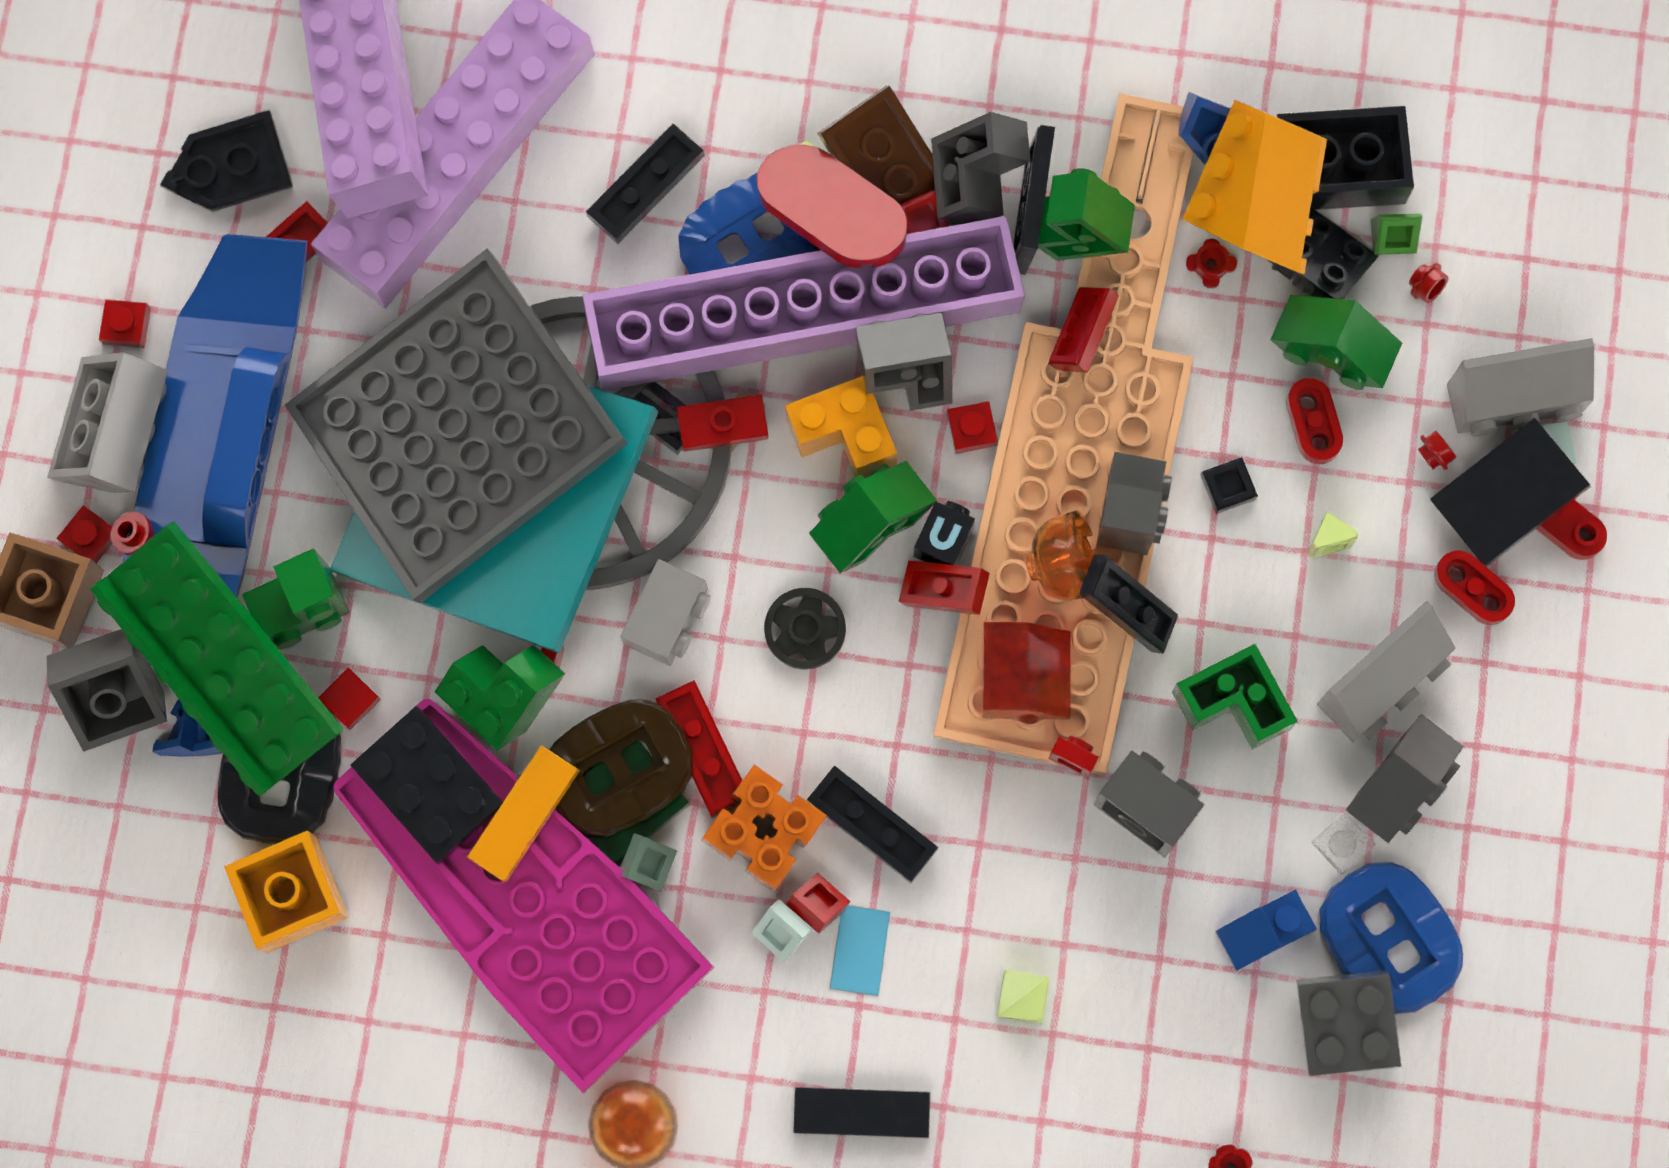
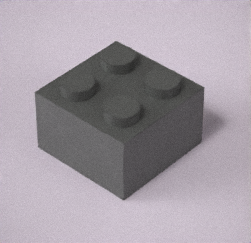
(105, 689)
(1149, 802)
(1348, 1023)

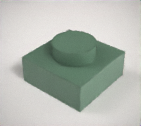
(647, 862)

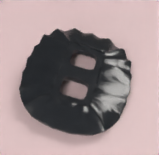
(306, 806)

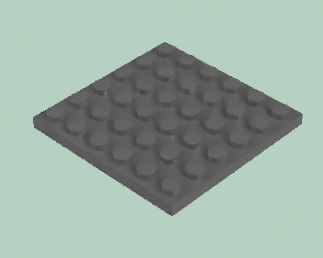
(455, 425)

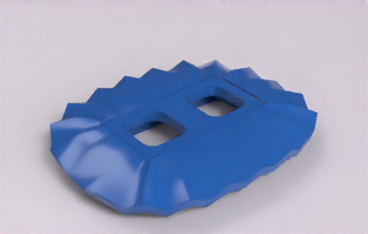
(731, 213)
(1417, 919)

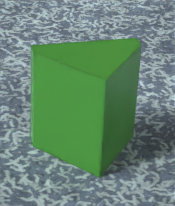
(1396, 233)

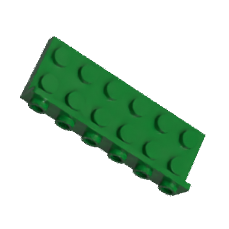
(216, 659)

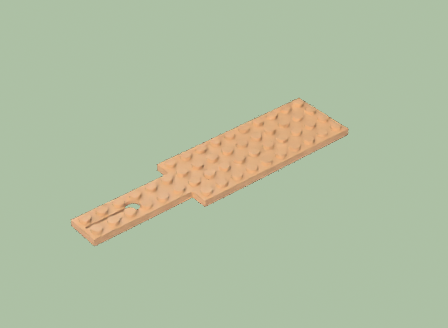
(1060, 454)

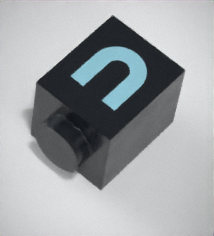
(944, 534)

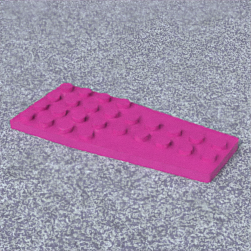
(559, 943)

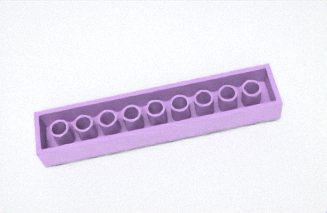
(797, 304)

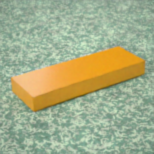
(523, 813)

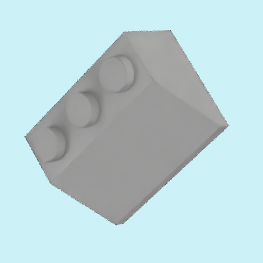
(1523, 387)
(108, 422)
(1389, 675)

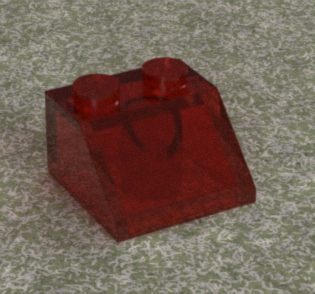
(1025, 671)

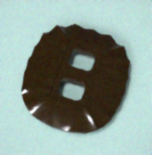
(634, 795)

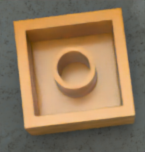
(286, 892)

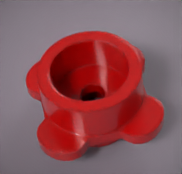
(1211, 251)

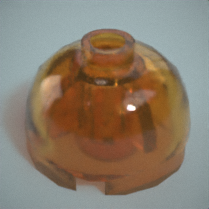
(1061, 555)
(633, 1125)

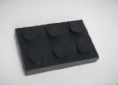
(427, 784)

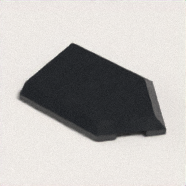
(230, 164)

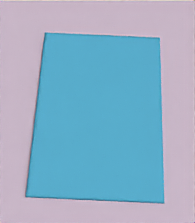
(860, 950)

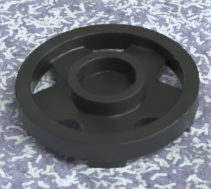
(805, 628)

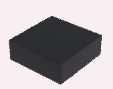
(1229, 485)

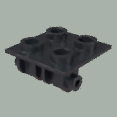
(1333, 260)

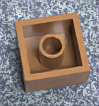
(45, 590)

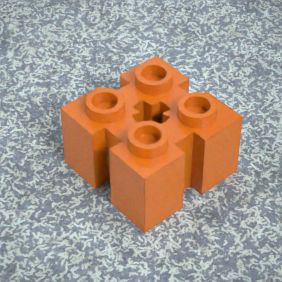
(736, 831)

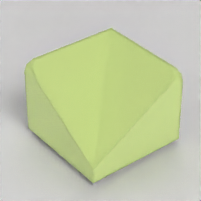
(1023, 996)

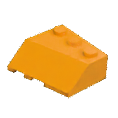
(1260, 186)

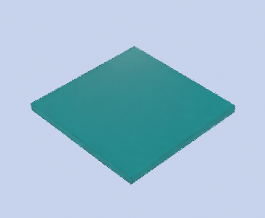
(541, 570)

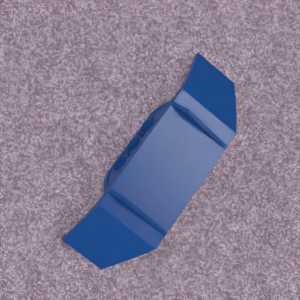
(224, 399)

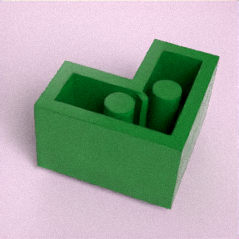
(1084, 218)
(1338, 337)
(870, 514)
(297, 600)
(1240, 686)
(499, 697)

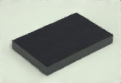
(1033, 197)
(1510, 492)

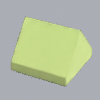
(1332, 537)

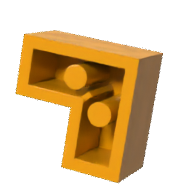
(845, 417)

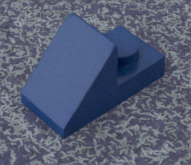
(1265, 930)

